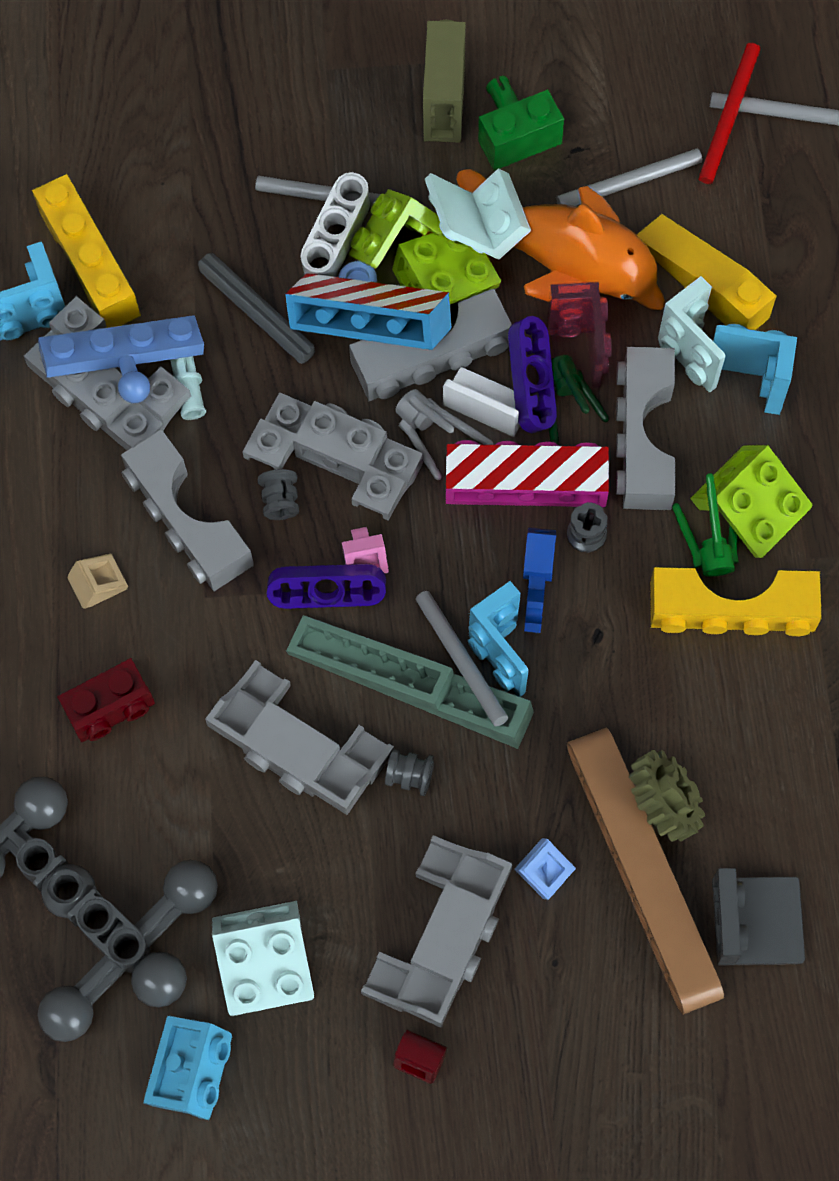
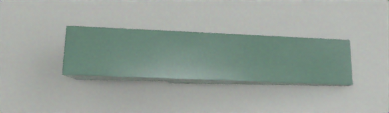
(407, 679)

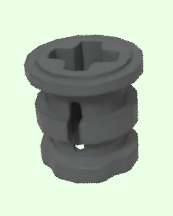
(279, 494)
(596, 536)
(409, 771)

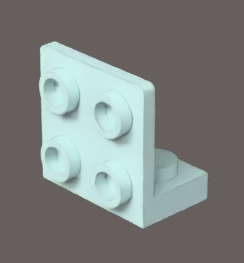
(486, 219)
(682, 330)
(262, 958)

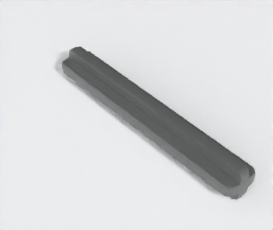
(256, 308)

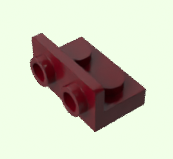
(106, 701)

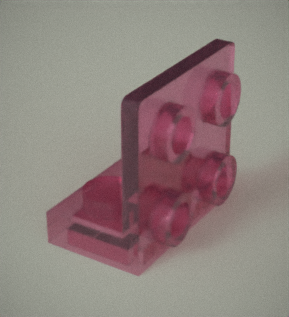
(578, 310)

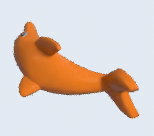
(584, 247)

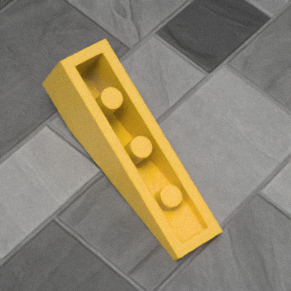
(735, 291)

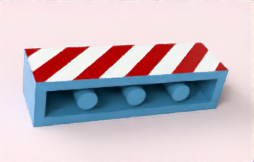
(369, 311)

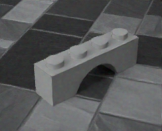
(478, 332)
(647, 472)
(213, 547)

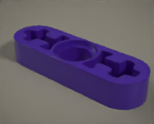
(541, 361)
(315, 599)

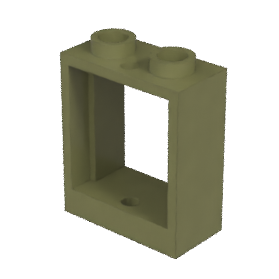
(444, 81)

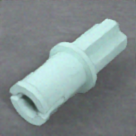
(185, 372)

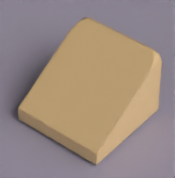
(96, 579)

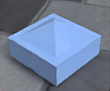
(545, 868)

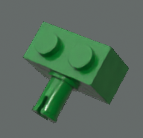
(518, 126)

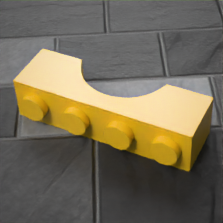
(87, 251)
(684, 603)

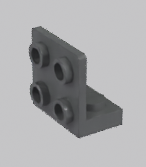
(757, 919)

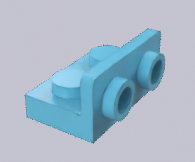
(188, 1067)

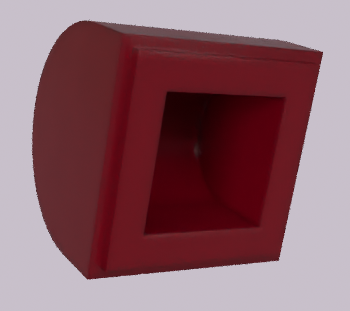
(419, 1056)

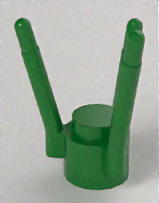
(716, 556)

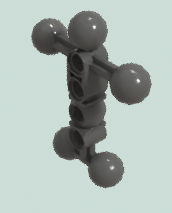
(157, 976)

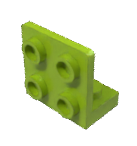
(390, 214)
(444, 266)
(756, 498)

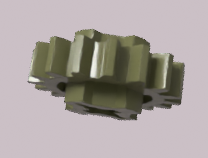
(667, 795)

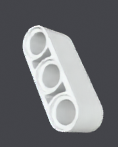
(336, 211)

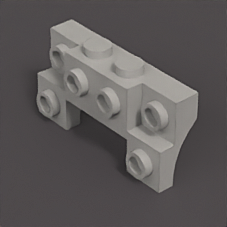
(97, 391)
(339, 445)
(291, 747)
(452, 936)

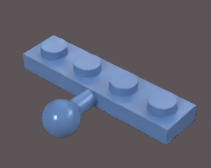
(122, 348)

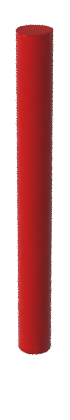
(729, 113)

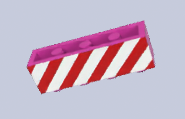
(527, 474)

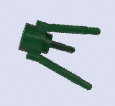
(571, 381)

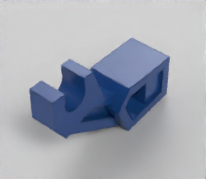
(537, 569)

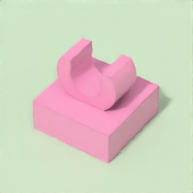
(365, 549)

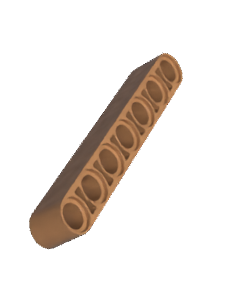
(645, 872)

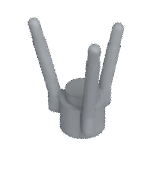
(422, 413)

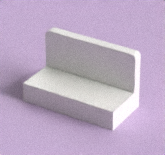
(482, 401)

